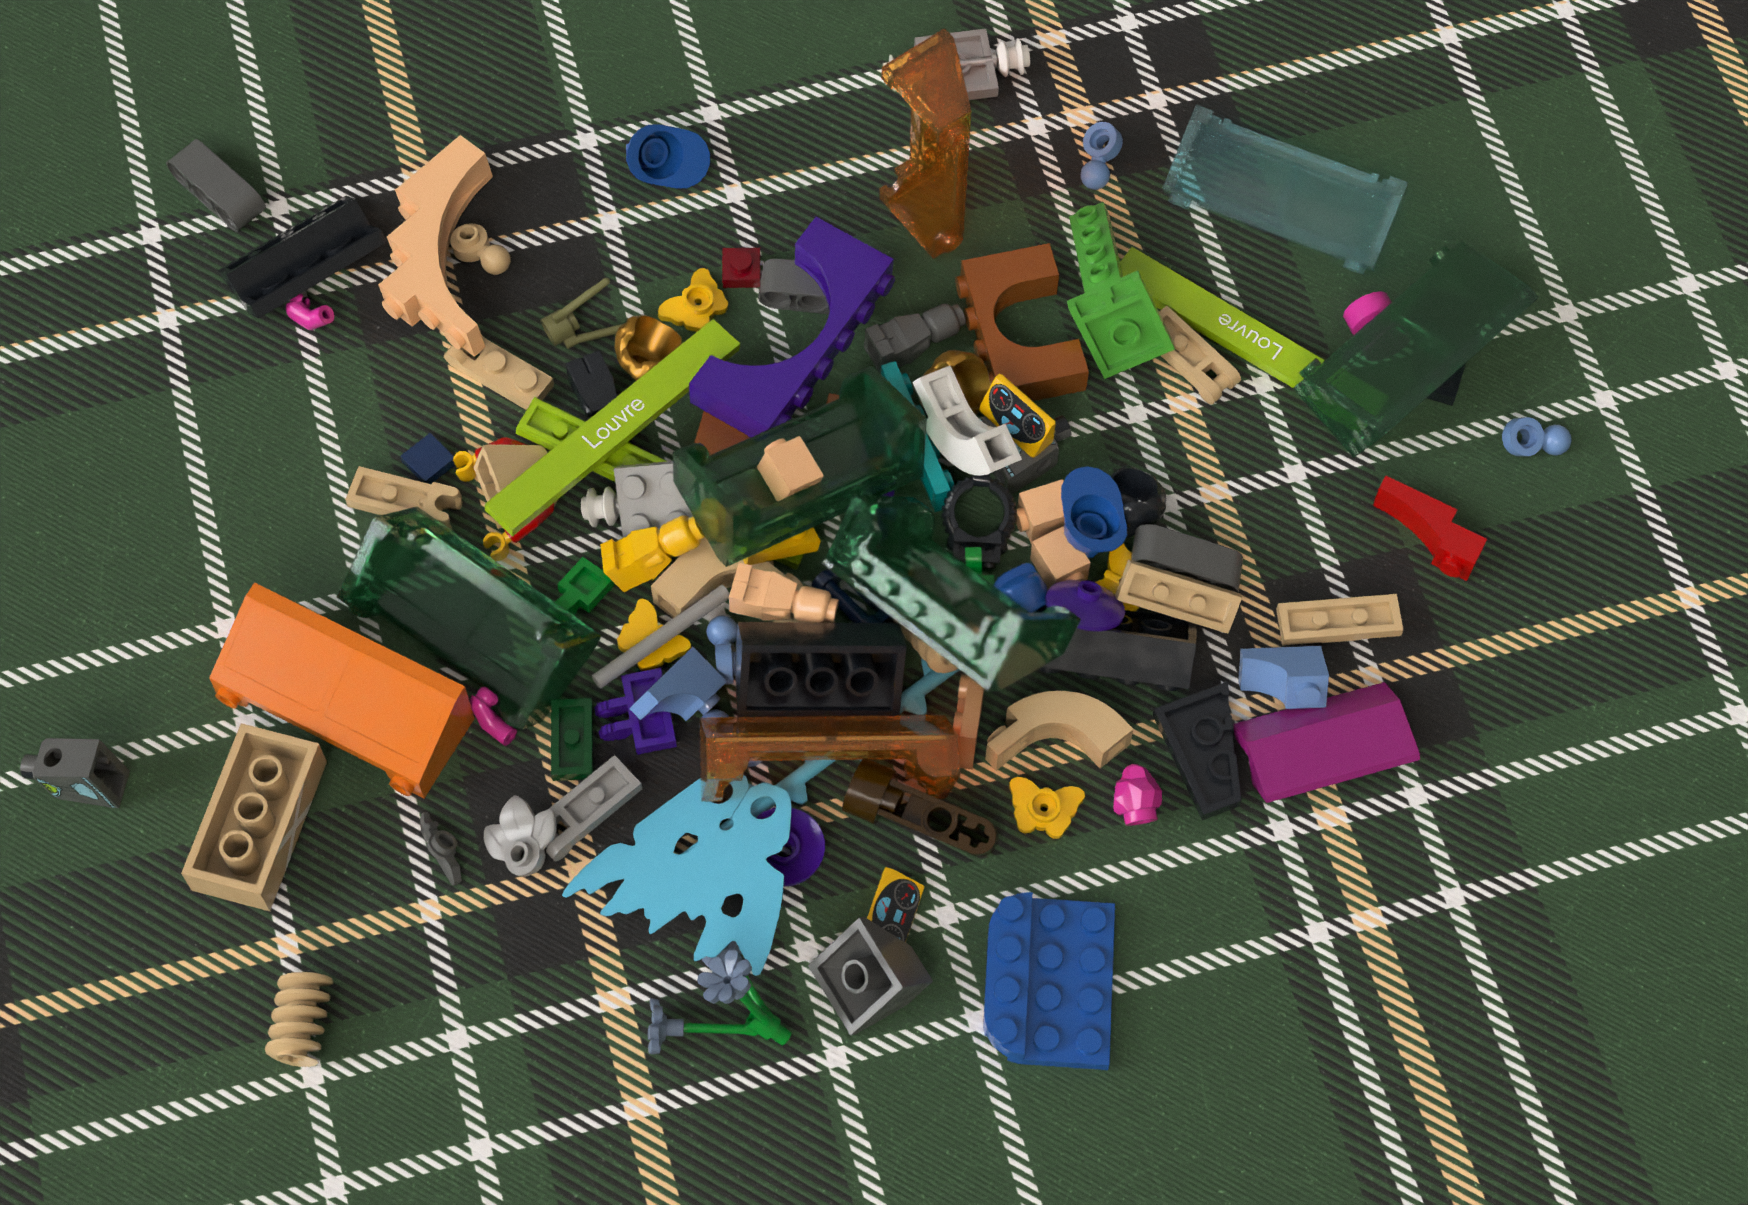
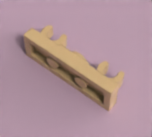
(1178, 596)
(1339, 619)

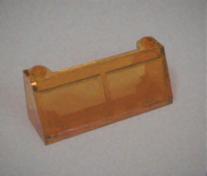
(933, 182)
(923, 741)

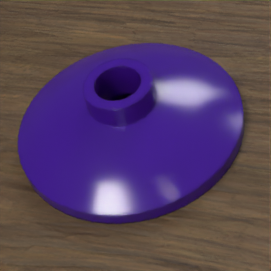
(1089, 601)
(807, 848)

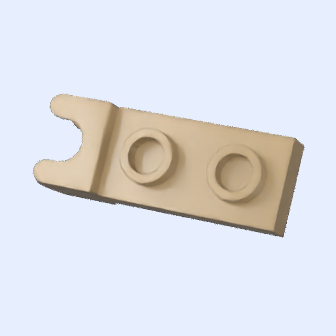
(389, 493)

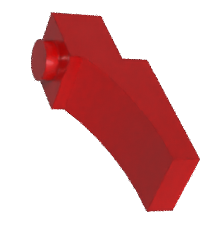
(1431, 520)

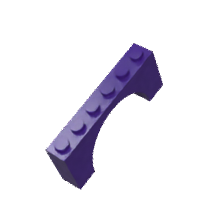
(768, 395)

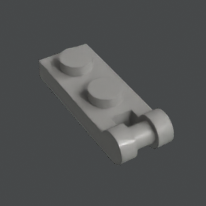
(591, 804)

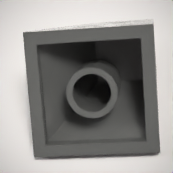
(868, 974)

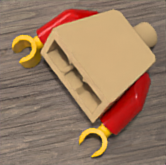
(495, 468)

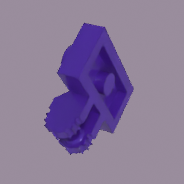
(652, 732)

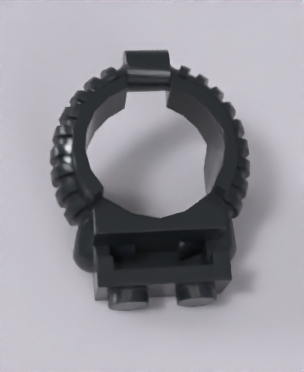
(991, 545)

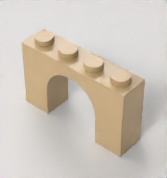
(696, 576)

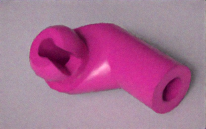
(299, 311)
(488, 719)

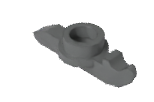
(441, 846)

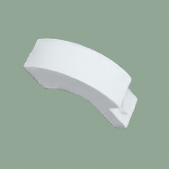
(958, 431)

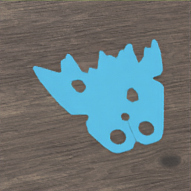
(704, 876)

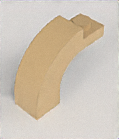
(1063, 716)

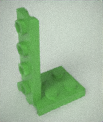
(1115, 310)

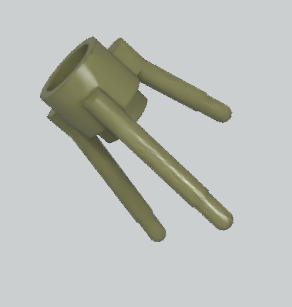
(562, 323)

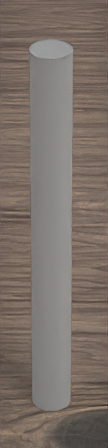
(661, 636)

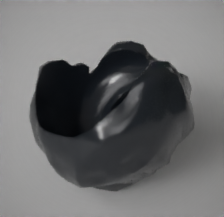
(1141, 497)

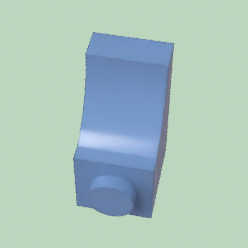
(1288, 673)
(683, 689)

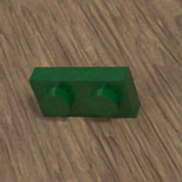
(571, 739)

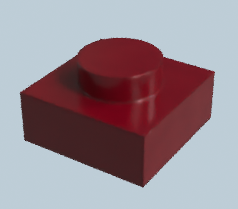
(741, 267)

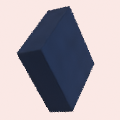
(428, 459)

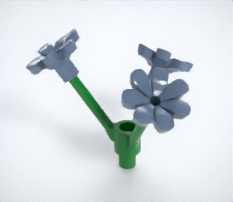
(725, 983)

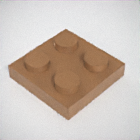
(968, 719)

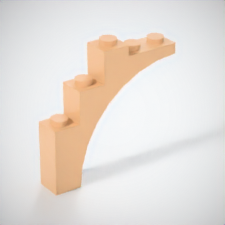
(420, 245)

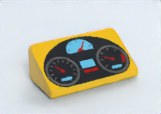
(1026, 421)
(896, 903)

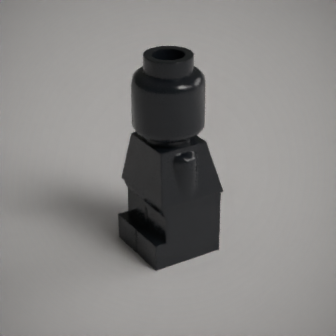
(591, 383)

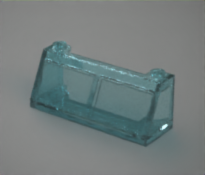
(1284, 190)

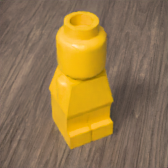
(648, 551)

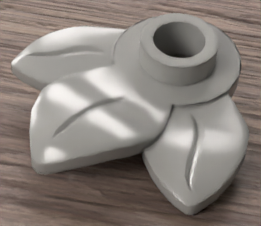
(520, 832)

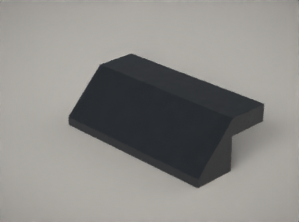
(302, 256)

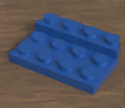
(1050, 981)

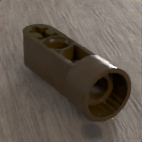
(877, 794)

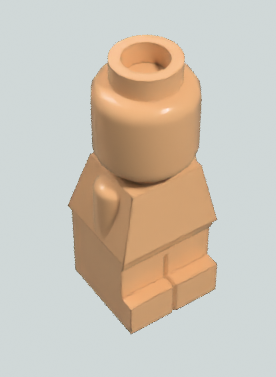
(775, 597)

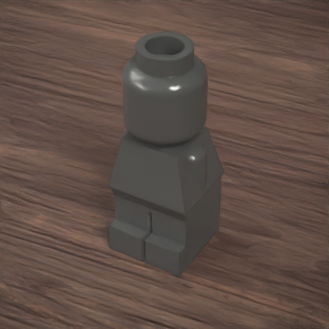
(910, 335)

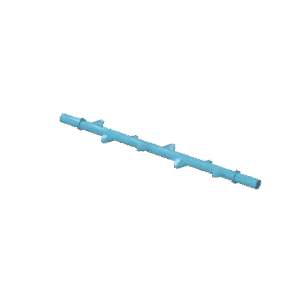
(911, 701)

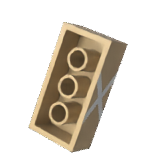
(254, 817)

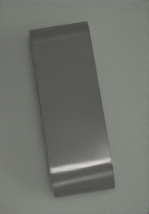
(216, 185)
(790, 288)
(1187, 556)

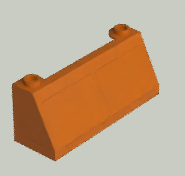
(342, 689)

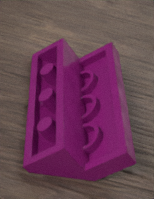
(1327, 745)

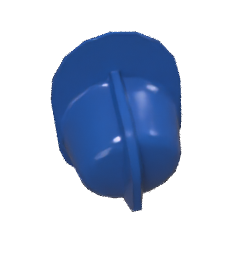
(667, 156)
(1092, 511)
(1023, 586)

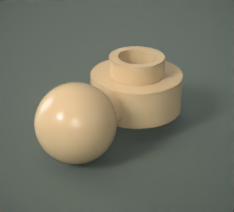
(472, 244)

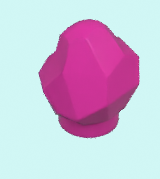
(1137, 796)

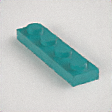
(934, 479)

